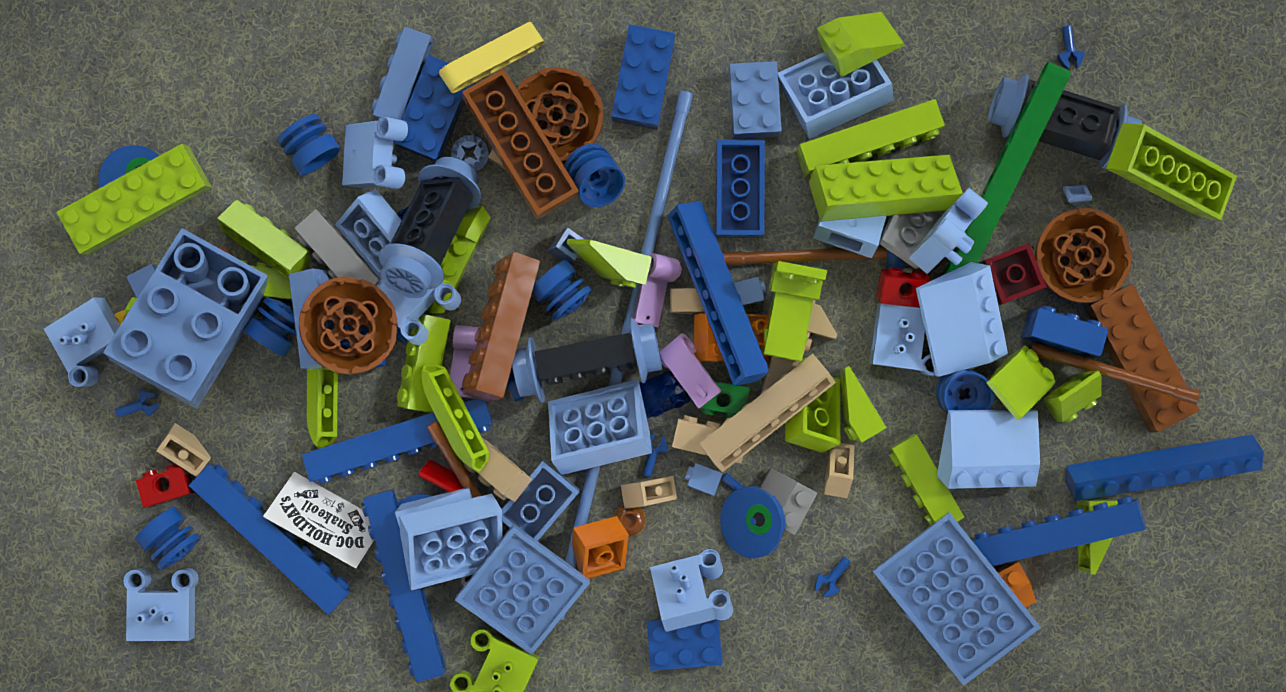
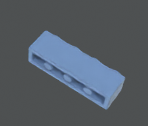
(403, 73)
(301, 286)

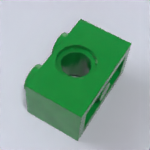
(737, 399)

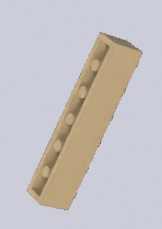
(767, 412)

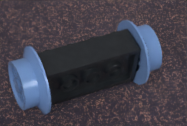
(1074, 125)
(428, 227)
(586, 357)

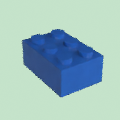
(1065, 332)
(684, 647)

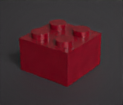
(1015, 273)

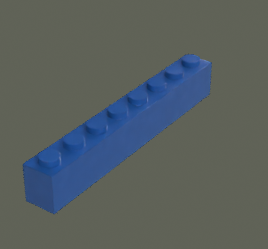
(717, 293)
(383, 444)
(1164, 467)
(1062, 532)
(271, 539)
(410, 605)

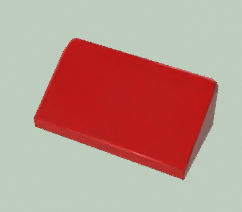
(440, 476)

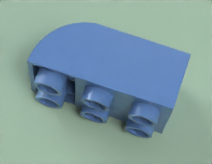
(188, 318)

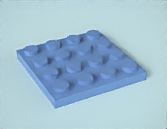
(522, 589)

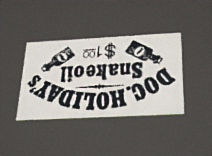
(322, 519)

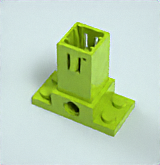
(791, 307)

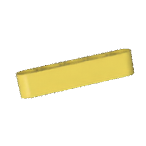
(491, 57)

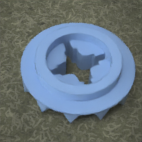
(469, 142)

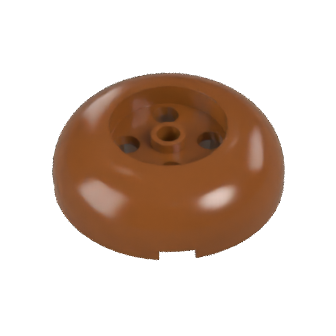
(564, 88)
(1094, 231)
(369, 307)

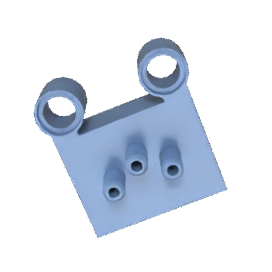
(370, 156)
(949, 233)
(855, 235)
(410, 309)
(83, 337)
(899, 338)
(683, 594)
(160, 613)

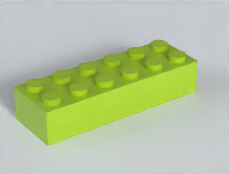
(872, 137)
(1171, 171)
(884, 187)
(134, 199)

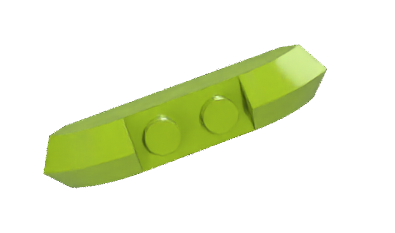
(462, 250)
(322, 406)
(454, 417)

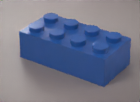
(643, 76)
(431, 113)
(740, 188)

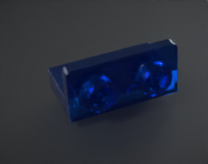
(662, 394)

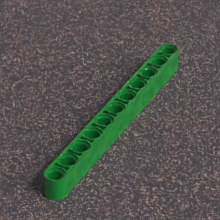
(1014, 159)

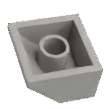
(791, 495)

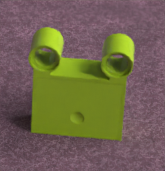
(504, 669)

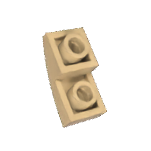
(685, 301)

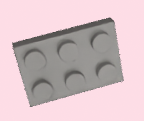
(906, 232)

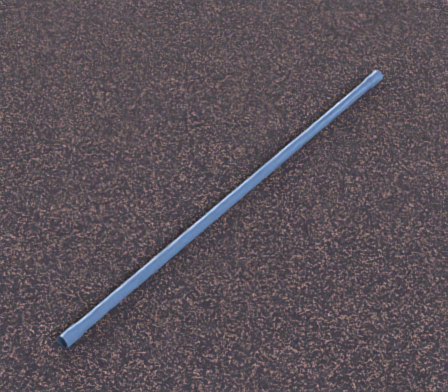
(681, 112)

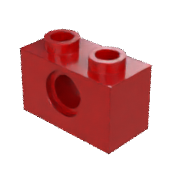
(890, 283)
(152, 492)

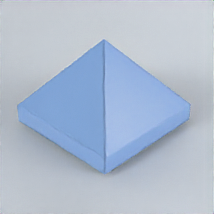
(1077, 194)

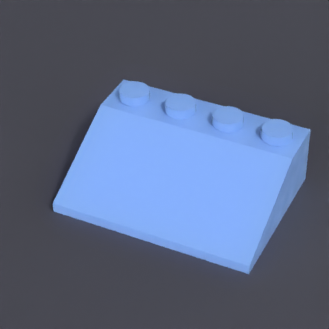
(828, 100)
(962, 319)
(598, 427)
(989, 449)
(449, 539)

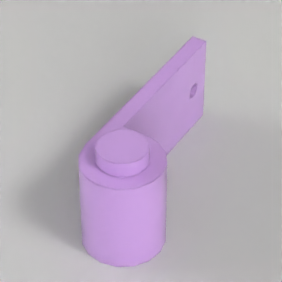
(652, 295)
(463, 345)
(688, 370)

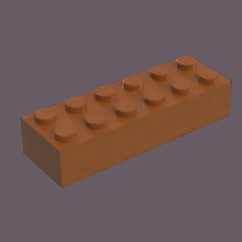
(520, 144)
(500, 327)
(1138, 348)

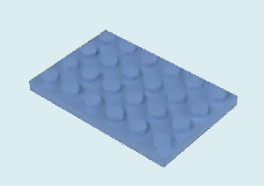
(956, 598)

